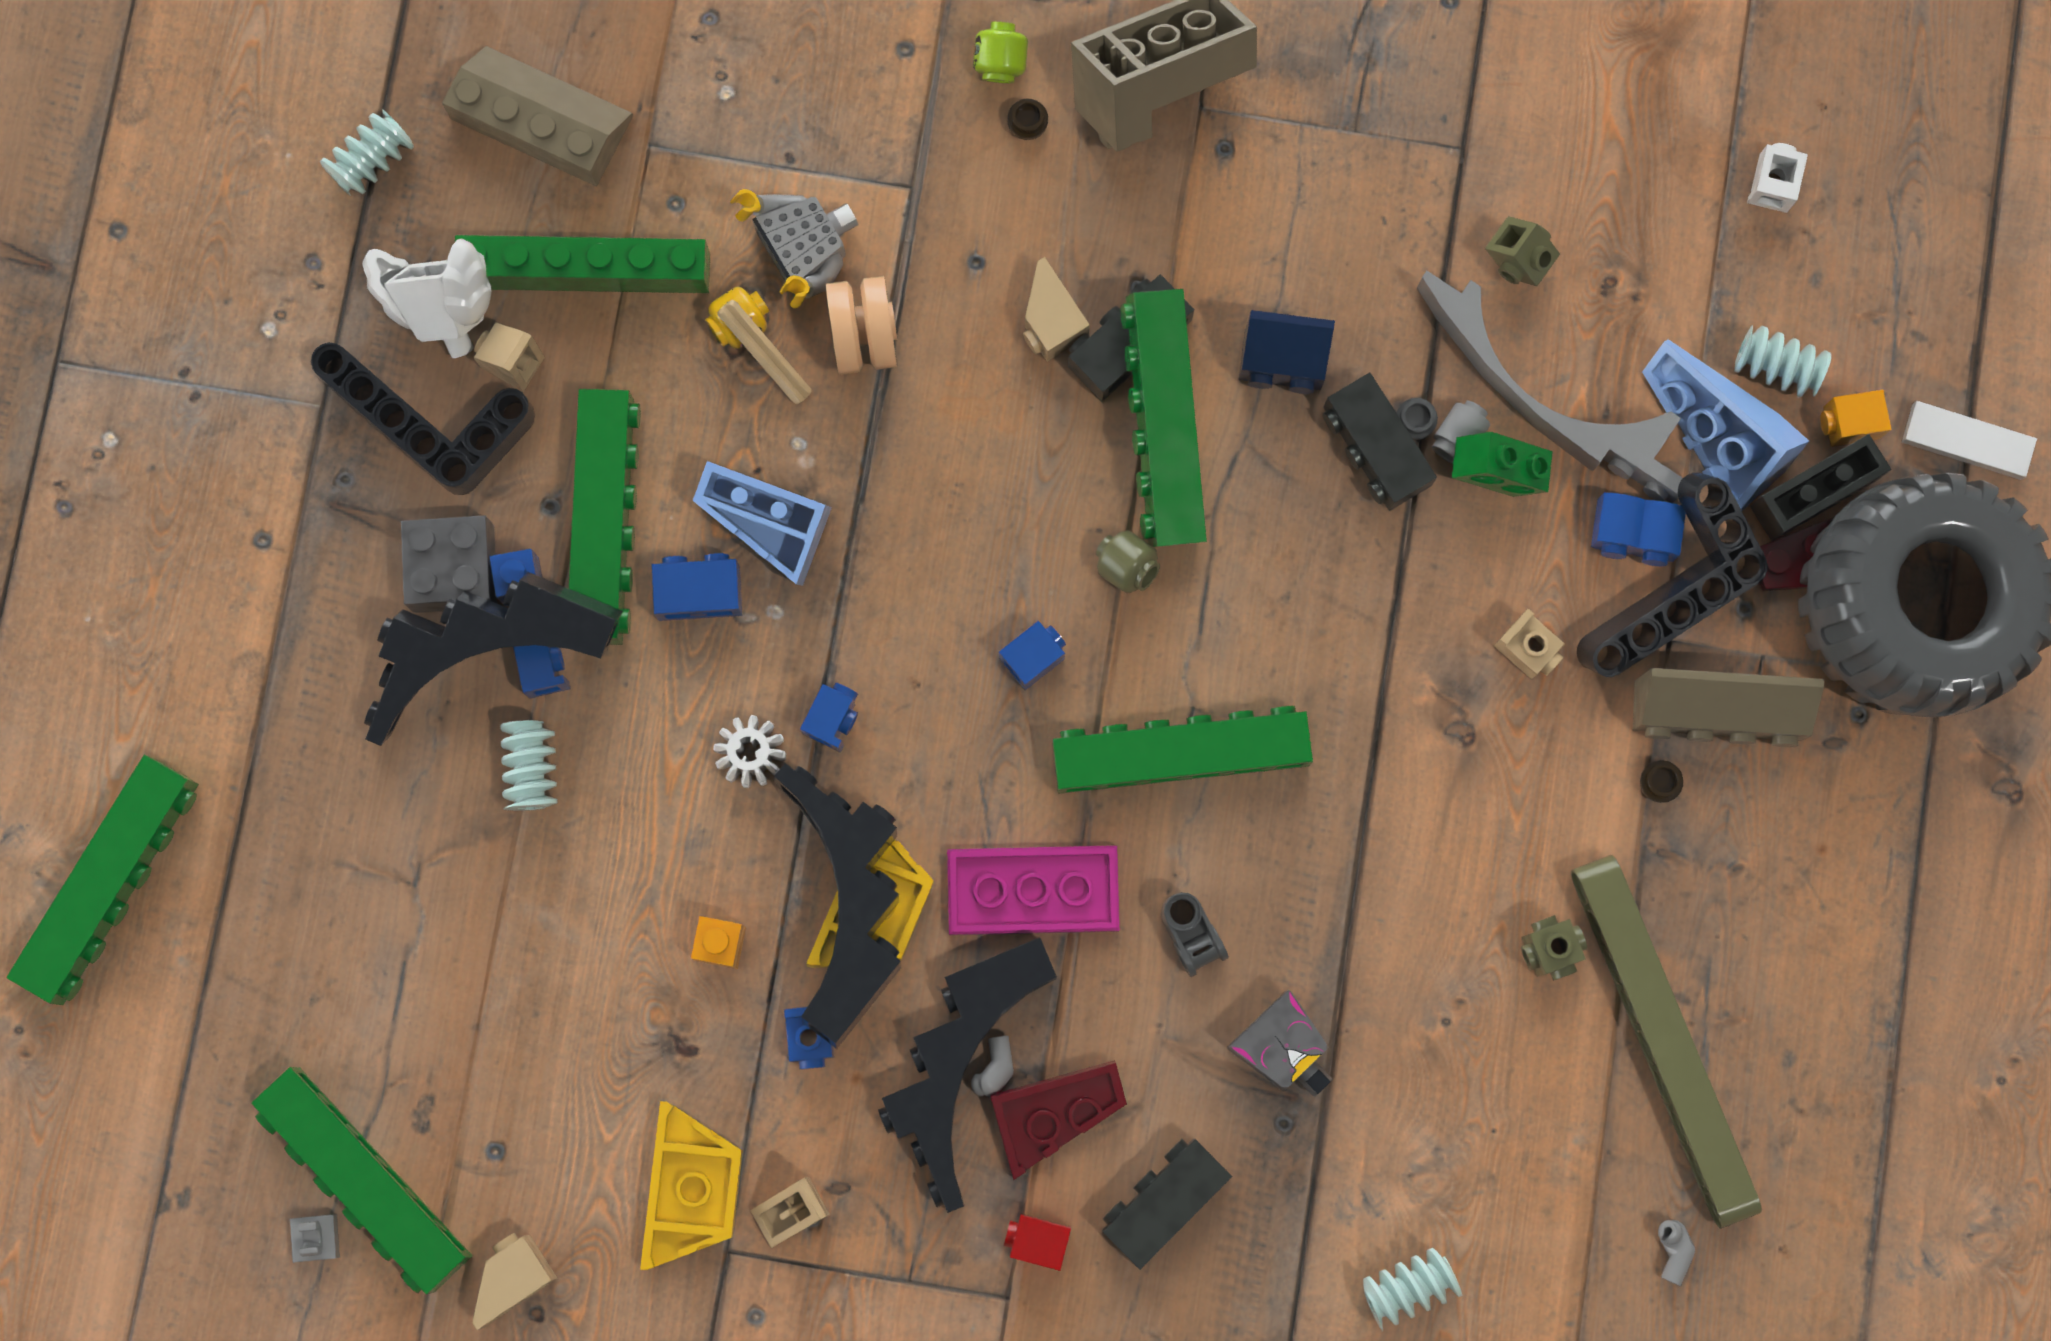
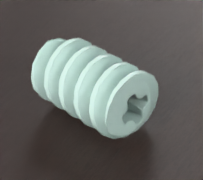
(367, 153)
(1783, 360)
(528, 765)
(1410, 1287)

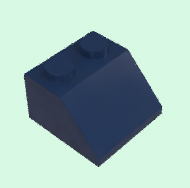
(1286, 351)

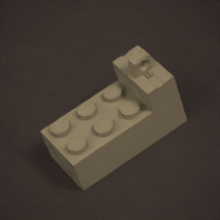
(1155, 61)

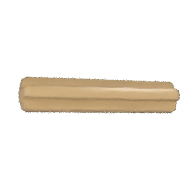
(764, 351)

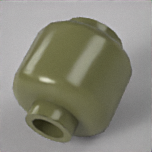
(1127, 561)

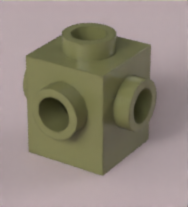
(1522, 251)
(1538, 950)

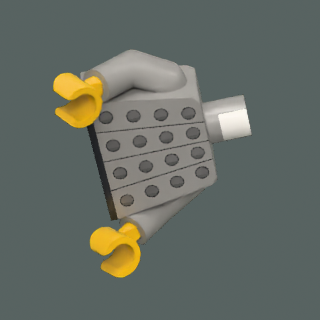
(799, 238)

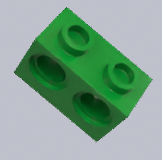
(1502, 464)

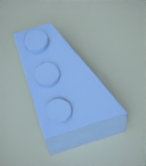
(767, 518)

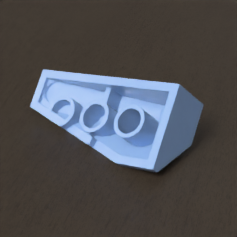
(1723, 423)

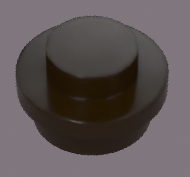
(1027, 119)
(1661, 781)

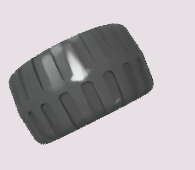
(1858, 608)

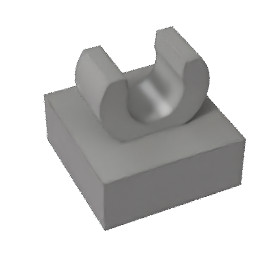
(314, 1238)

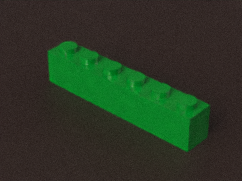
(594, 263)
(1164, 418)
(604, 499)
(1182, 751)
(103, 882)
(361, 1181)

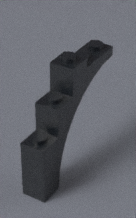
(536, 615)
(854, 845)
(927, 1108)

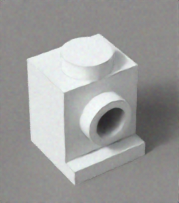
(1789, 166)

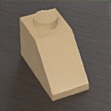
(1051, 315)
(508, 355)
(510, 1278)

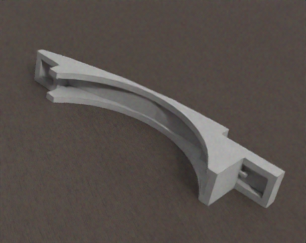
(1625, 447)

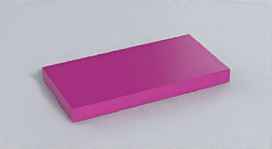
(1033, 890)

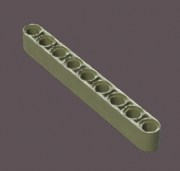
(1666, 1042)

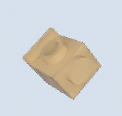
(1515, 646)

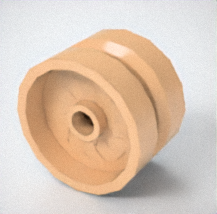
(862, 325)

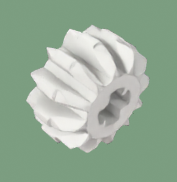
(763, 755)

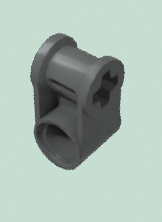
(1193, 935)

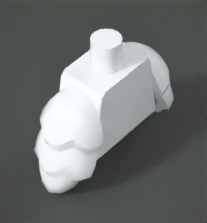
(433, 297)

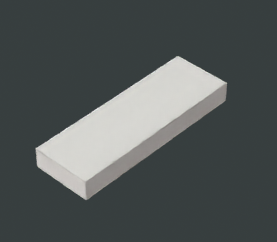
(1969, 440)

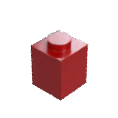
(1038, 1241)

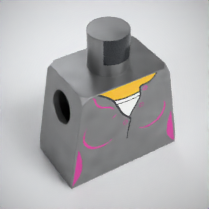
(1284, 1046)

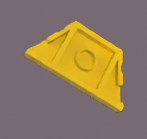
(913, 890)
(690, 1188)

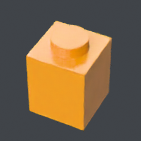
(1855, 416)
(718, 942)

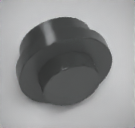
(1418, 417)

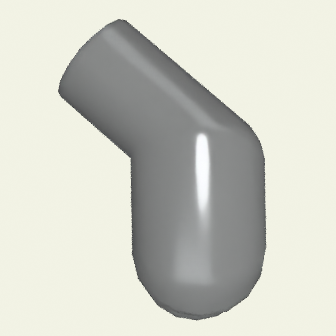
(998, 1071)
(1679, 1249)

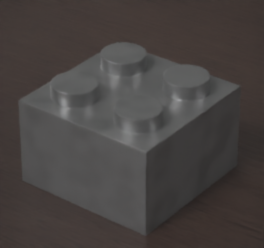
(445, 560)

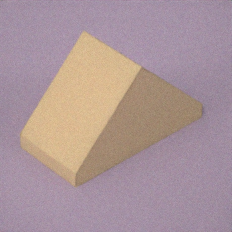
(790, 1212)

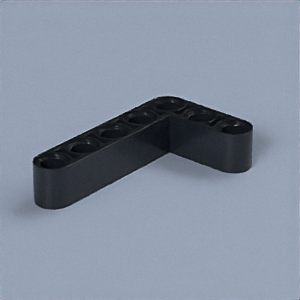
(416, 428)
(1687, 586)

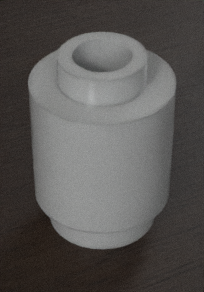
(1460, 421)

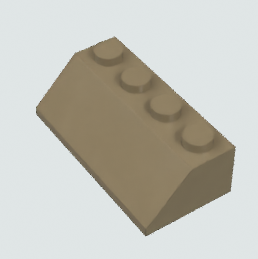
(537, 114)
(1726, 705)

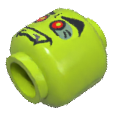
(1000, 53)

